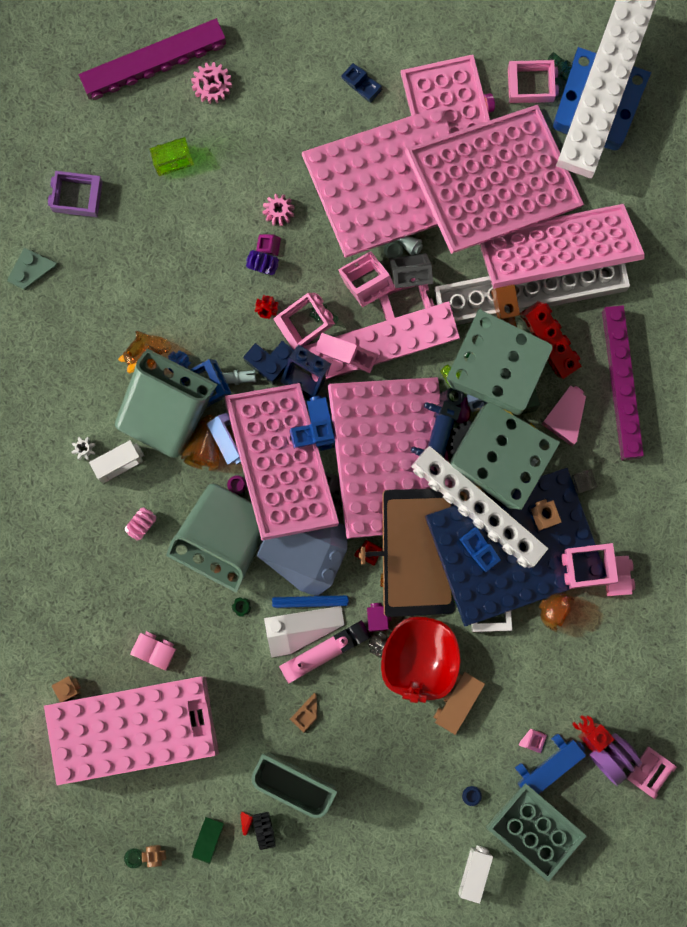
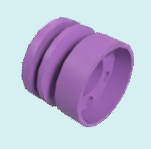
(616, 759)

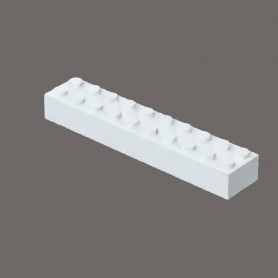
(605, 86)
(476, 294)

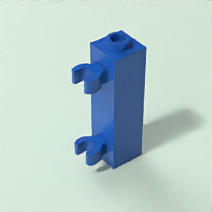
(554, 766)

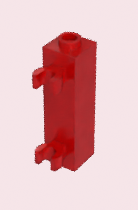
(593, 735)

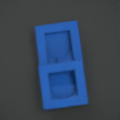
(311, 434)
(479, 549)

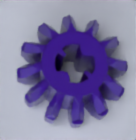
(262, 262)

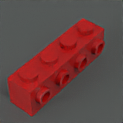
(543, 326)

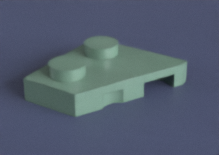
(29, 268)

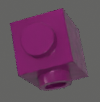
(376, 618)

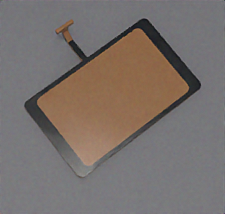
(411, 565)

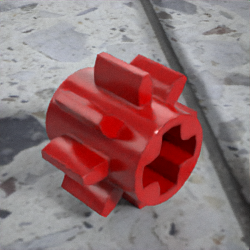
(266, 306)

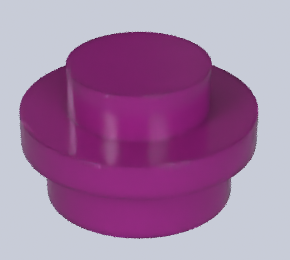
(236, 484)

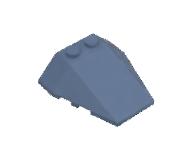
(307, 558)

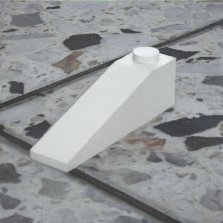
(296, 630)

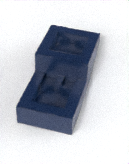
(361, 83)

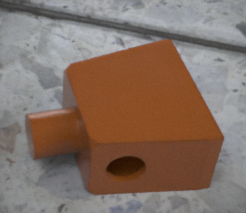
(504, 297)

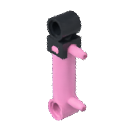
(325, 651)

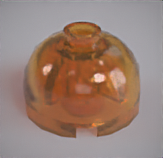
(555, 610)

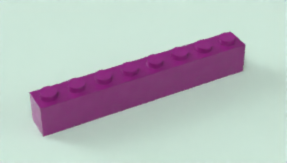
(152, 59)
(622, 383)

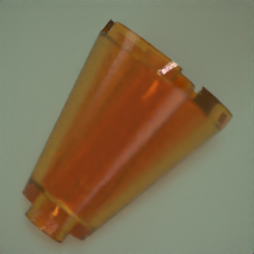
(202, 447)

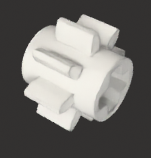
(84, 453)

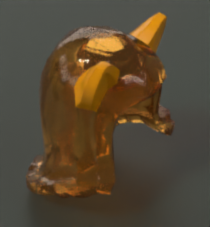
(139, 346)

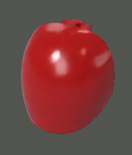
(420, 659)

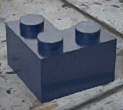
(267, 365)

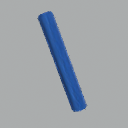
(310, 601)

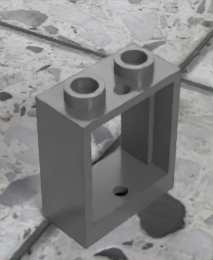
(408, 267)

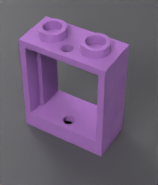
(94, 199)

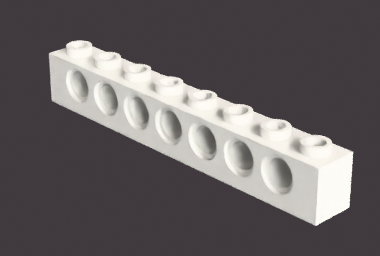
(534, 547)

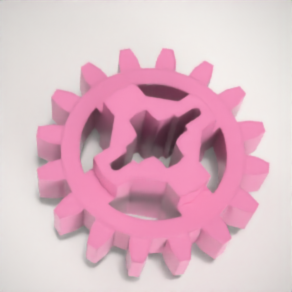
(204, 76)

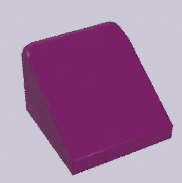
(268, 244)

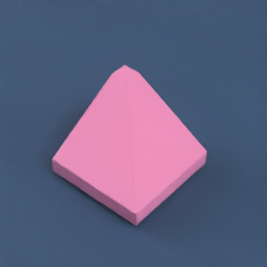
(533, 740)

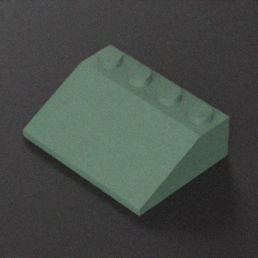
(536, 832)

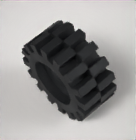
(264, 830)

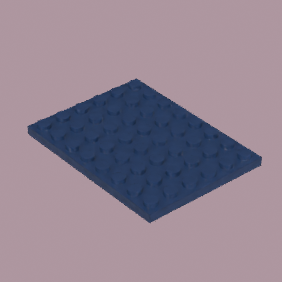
(507, 583)

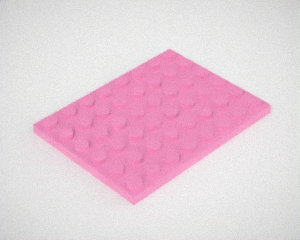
(493, 178)
(371, 184)
(373, 443)

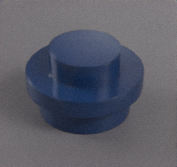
(471, 796)

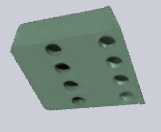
(500, 364)
(160, 407)
(500, 452)
(223, 532)
(293, 786)

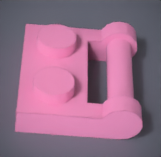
(650, 763)

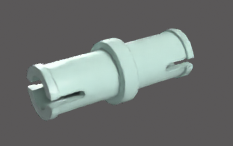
(240, 377)

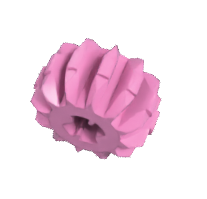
(278, 202)
(140, 524)

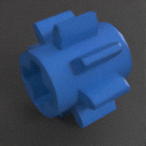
(180, 358)

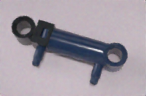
(446, 414)

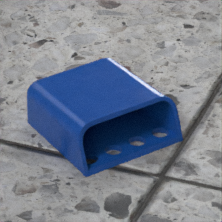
(574, 89)

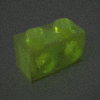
(171, 156)

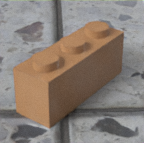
(458, 702)

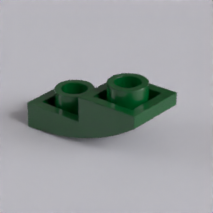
(207, 840)

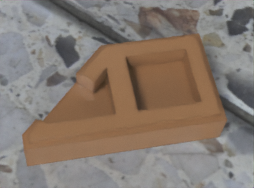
(306, 714)

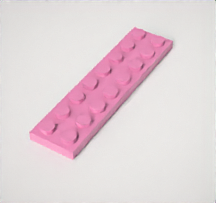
(397, 337)

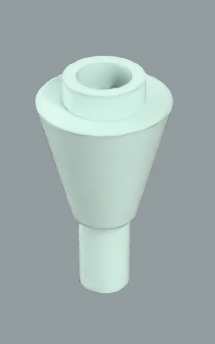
(411, 244)

